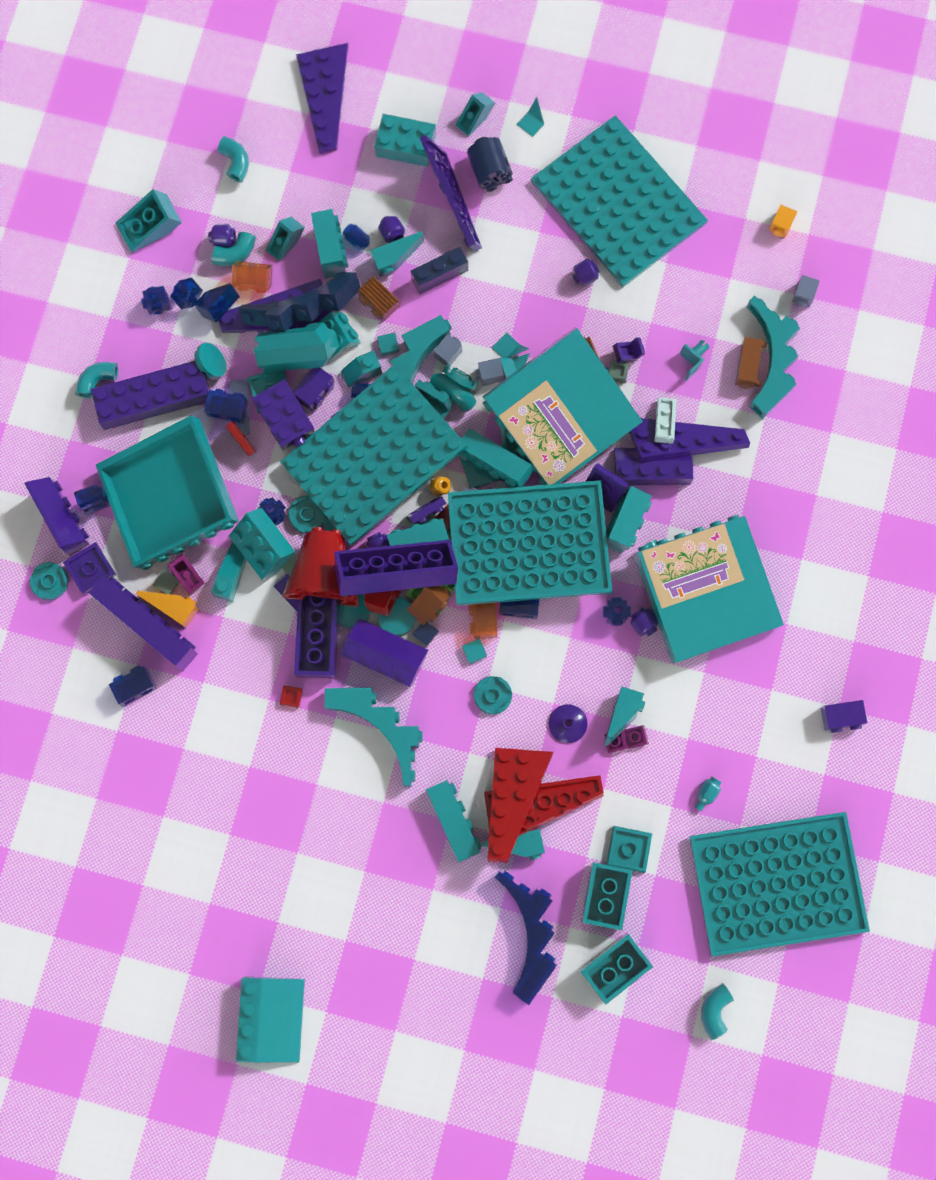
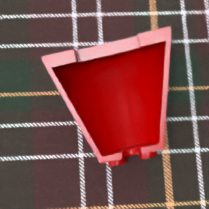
(314, 568)

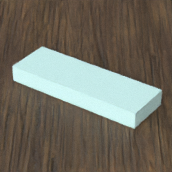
(665, 420)

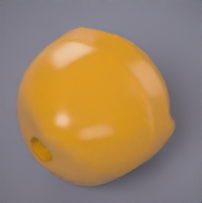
(440, 486)

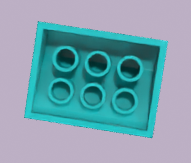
(270, 1019)

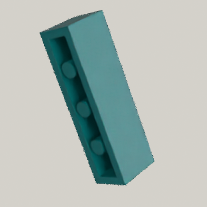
(495, 460)
(453, 821)

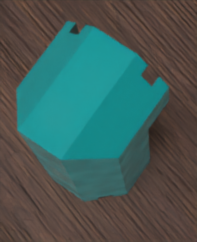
(295, 348)

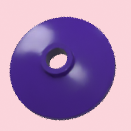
(560, 730)

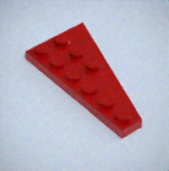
(514, 788)
(556, 800)

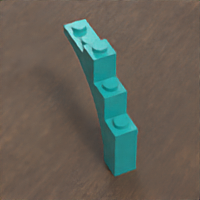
(781, 356)
(402, 738)

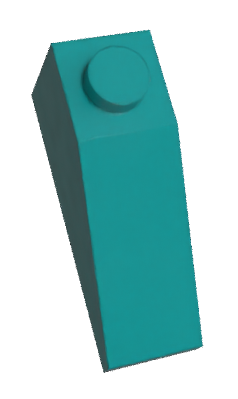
(394, 254)
(229, 574)
(625, 712)
(527, 845)

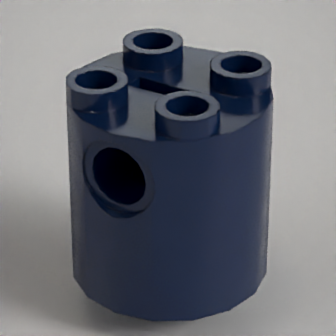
(489, 163)

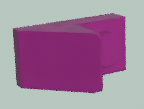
(185, 573)

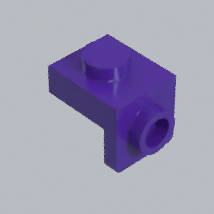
(629, 351)

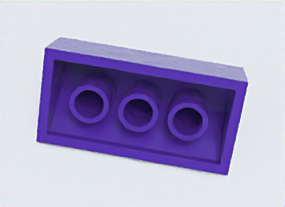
(657, 472)
(57, 514)
(384, 652)

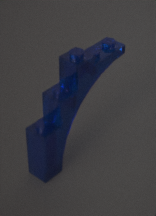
(537, 965)

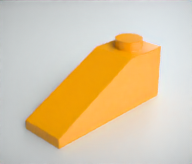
(173, 606)

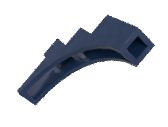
(306, 307)

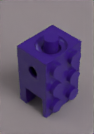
(284, 415)

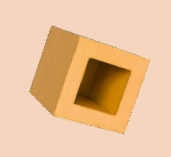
(782, 221)

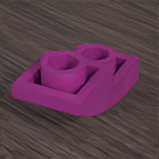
(629, 739)

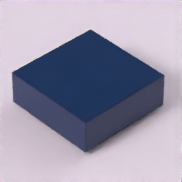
(425, 633)

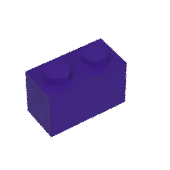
(314, 388)
(844, 715)

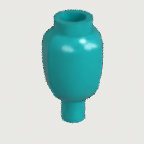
(708, 792)

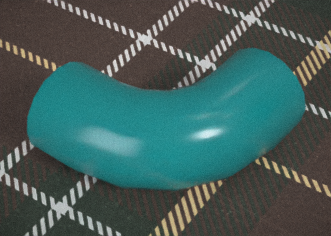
(238, 157)
(238, 252)
(93, 375)
(459, 394)
(712, 1009)

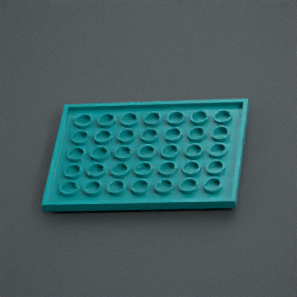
(619, 201)
(373, 454)
(529, 543)
(779, 884)

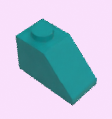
(475, 112)
(284, 237)
(361, 369)

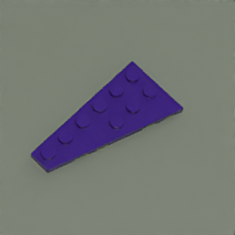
(323, 84)
(450, 187)
(232, 322)
(688, 440)

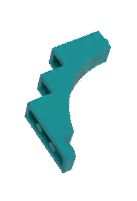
(420, 344)

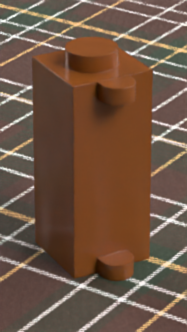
(749, 363)

